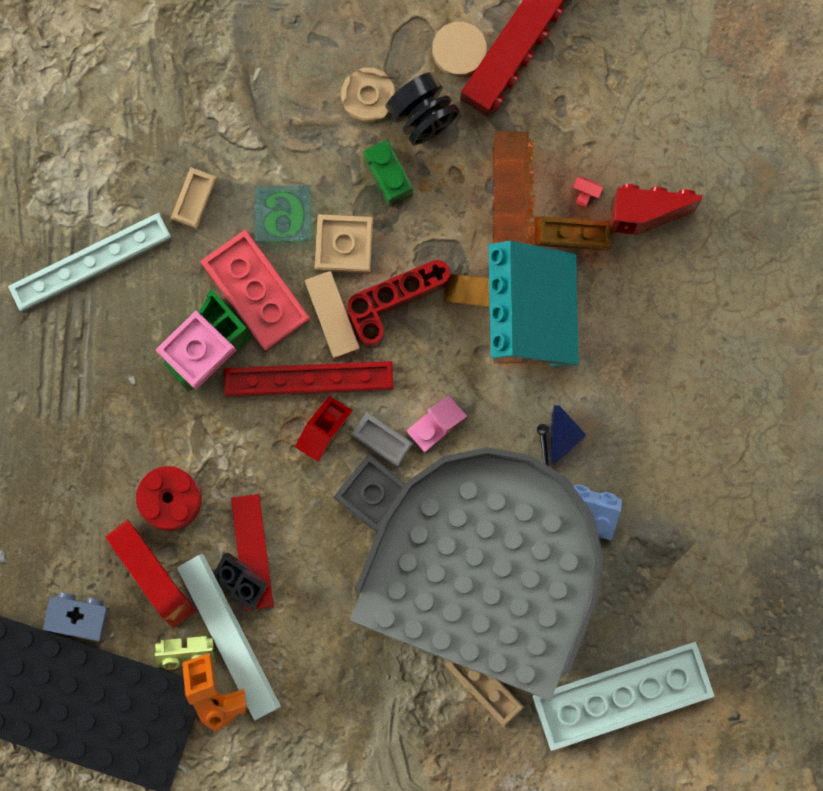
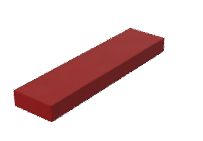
(251, 541)

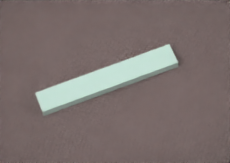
(89, 262)
(228, 636)

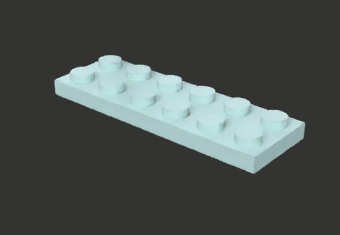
(624, 696)

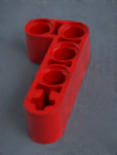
(401, 297)
(150, 574)

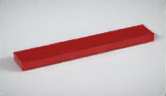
(308, 379)

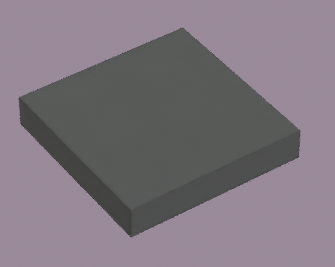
(370, 492)

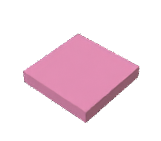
(195, 350)

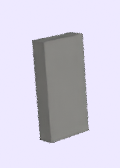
(382, 439)

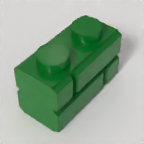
(388, 173)

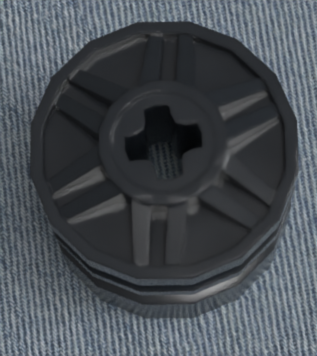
(419, 104)

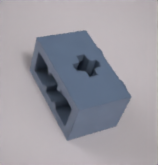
(59, 618)

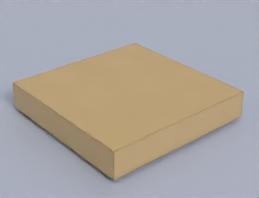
(344, 243)

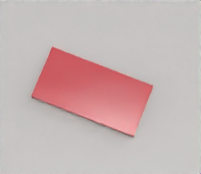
(255, 290)

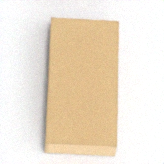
(194, 198)

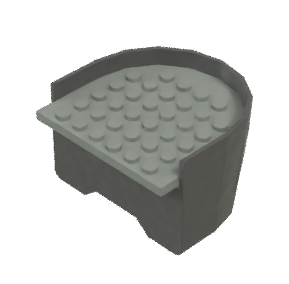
(486, 568)

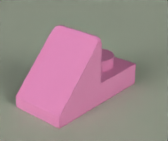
(436, 423)

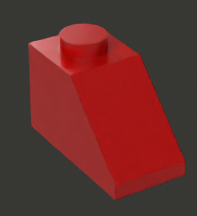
(323, 428)

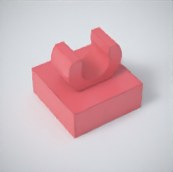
(587, 188)

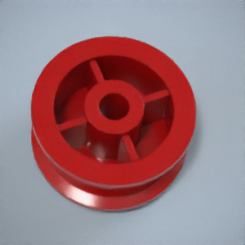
(152, 498)

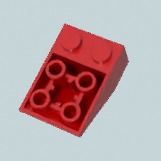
(642, 210)

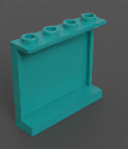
(533, 303)

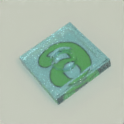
(283, 213)

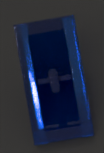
(564, 434)

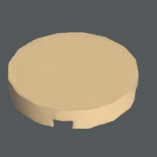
(459, 48)
(366, 94)

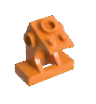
(202, 689)

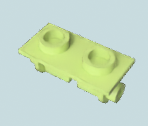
(171, 654)

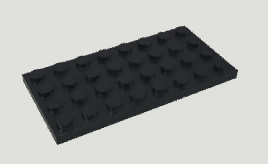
(92, 706)

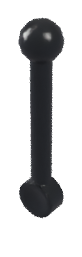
(542, 430)

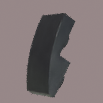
(240, 580)

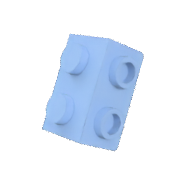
(604, 507)

